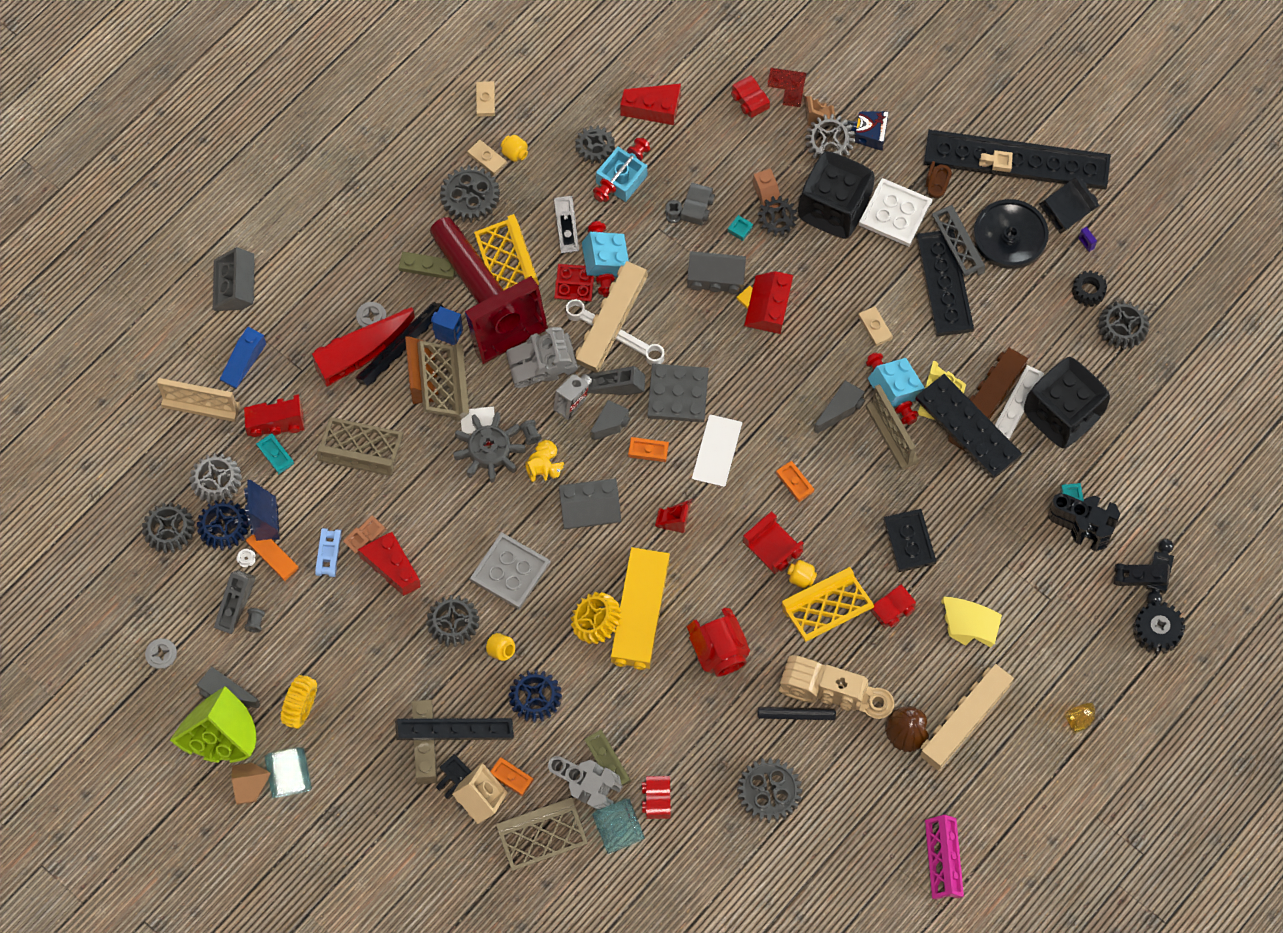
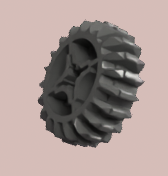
(1126, 316)
(159, 540)
(460, 620)

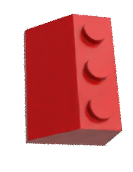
(769, 301)

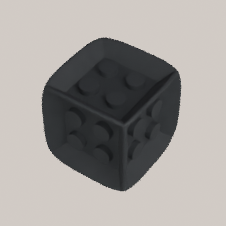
(836, 194)
(1066, 402)

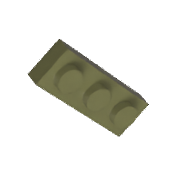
(426, 265)
(606, 756)

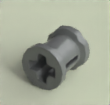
(673, 211)
(530, 432)
(254, 620)

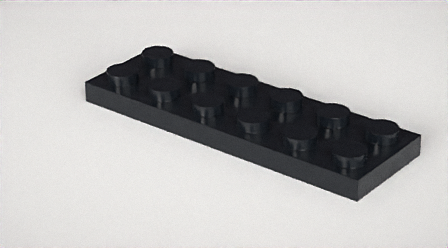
(944, 285)
(968, 426)

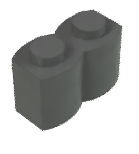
(696, 204)

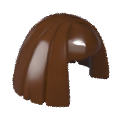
(906, 728)

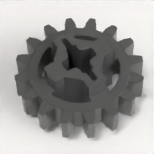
(594, 143)

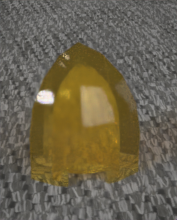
(1080, 717)

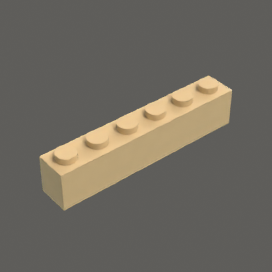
(611, 317)
(966, 717)

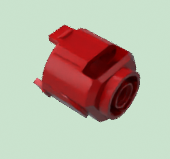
(719, 644)

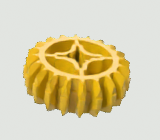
(600, 619)
(298, 701)

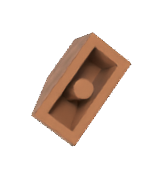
(766, 186)

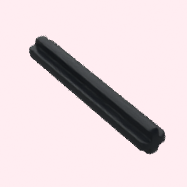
(796, 713)

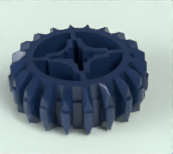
(239, 520)
(523, 685)

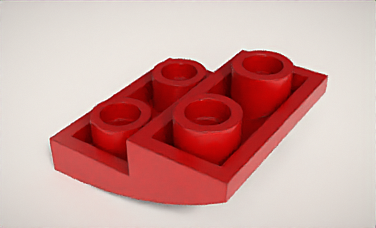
(573, 283)

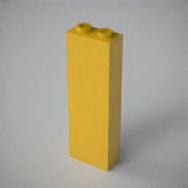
(640, 608)

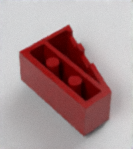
(652, 103)
(274, 418)
(391, 563)

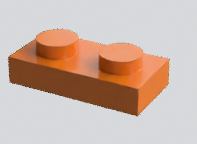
(648, 449)
(795, 481)
(511, 776)

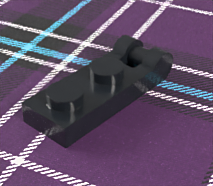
(1142, 575)

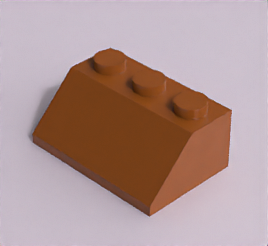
(414, 370)

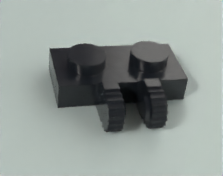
(455, 771)

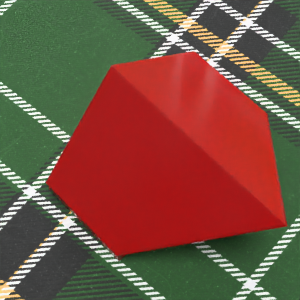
(674, 517)

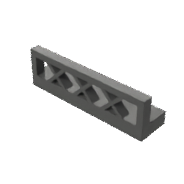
(962, 239)

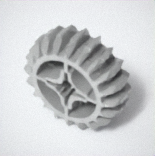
(842, 149)
(199, 483)

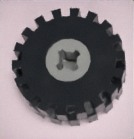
(1156, 636)

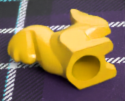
(540, 463)

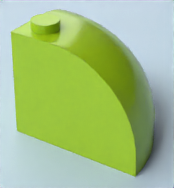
(218, 729)

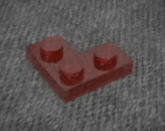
(791, 81)

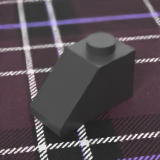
(610, 421)

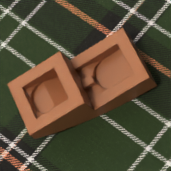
(367, 533)

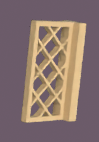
(198, 400)

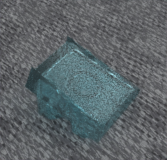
(288, 772)
(618, 826)

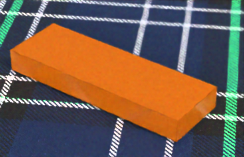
(273, 556)

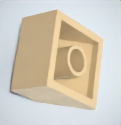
(480, 793)

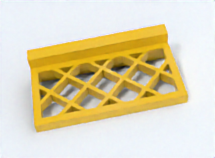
(519, 246)
(819, 594)

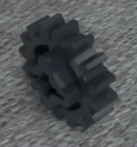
(771, 213)

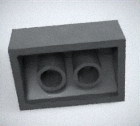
(716, 272)
(233, 280)
(590, 503)

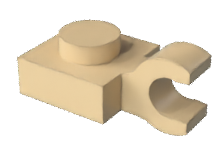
(999, 160)

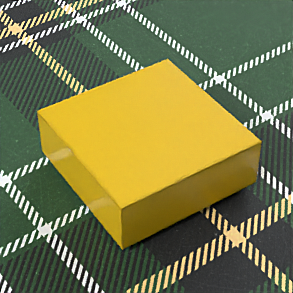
(744, 297)

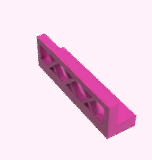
(948, 855)

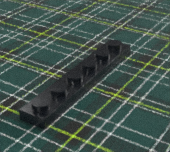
(397, 346)
(454, 729)

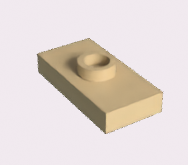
(485, 98)
(487, 157)
(875, 326)

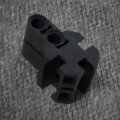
(1085, 519)

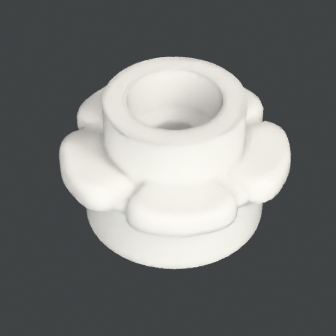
(246, 553)

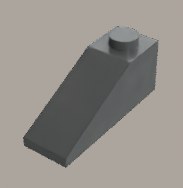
(617, 381)
(841, 406)
(234, 600)
(214, 681)

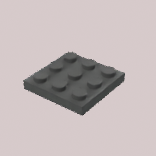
(678, 393)

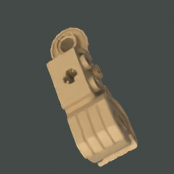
(809, 679)

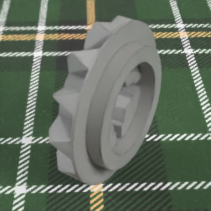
(363, 313)
(153, 650)

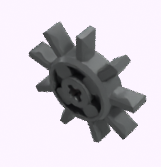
(489, 457)

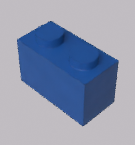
(447, 325)

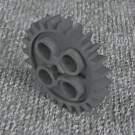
(470, 193)
(751, 793)

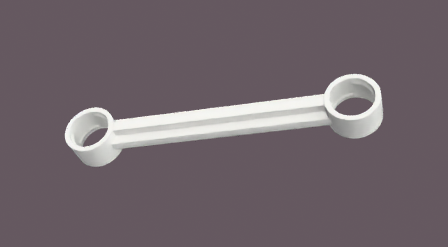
(622, 336)

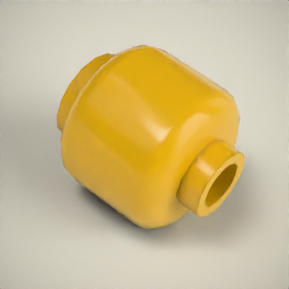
(514, 148)
(801, 574)
(500, 647)

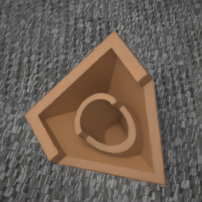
(816, 109)
(248, 782)

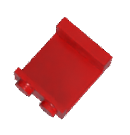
(772, 544)

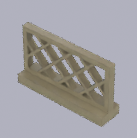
(456, 381)
(892, 429)
(353, 459)
(535, 817)

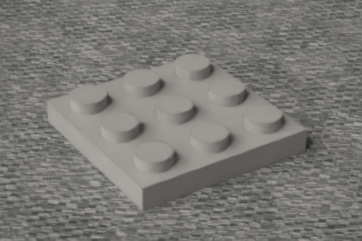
(510, 570)

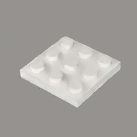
(895, 212)

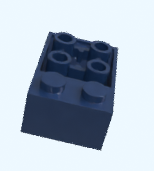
(261, 512)

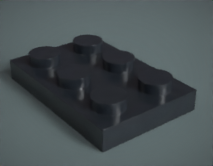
(909, 540)

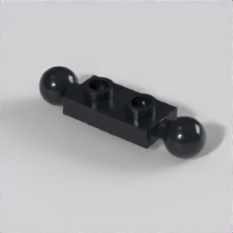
(1165, 547)

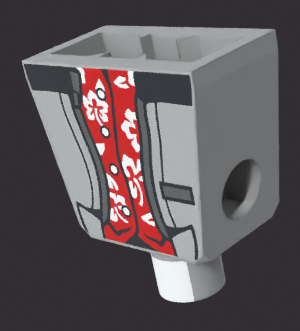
(571, 395)

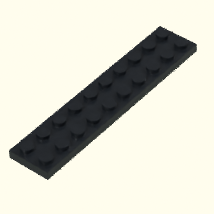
(1028, 159)

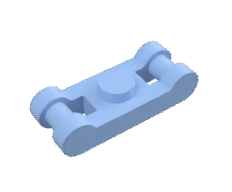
(328, 552)

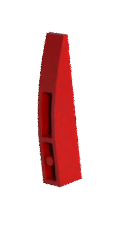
(359, 347)

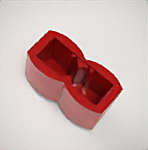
(750, 96)
(893, 606)
(657, 797)

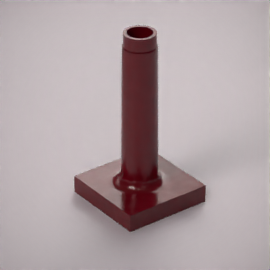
(501, 316)

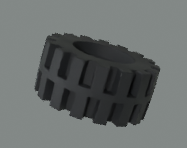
(1088, 298)

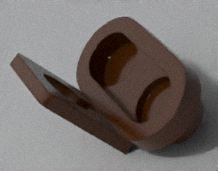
(938, 180)

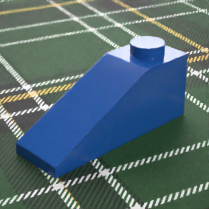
(243, 357)

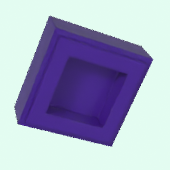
(1087, 239)

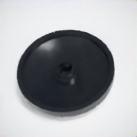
(1010, 233)

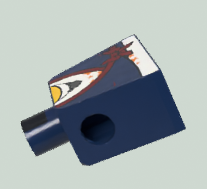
(870, 128)

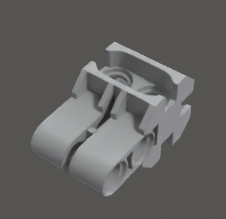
(534, 359)
(589, 782)

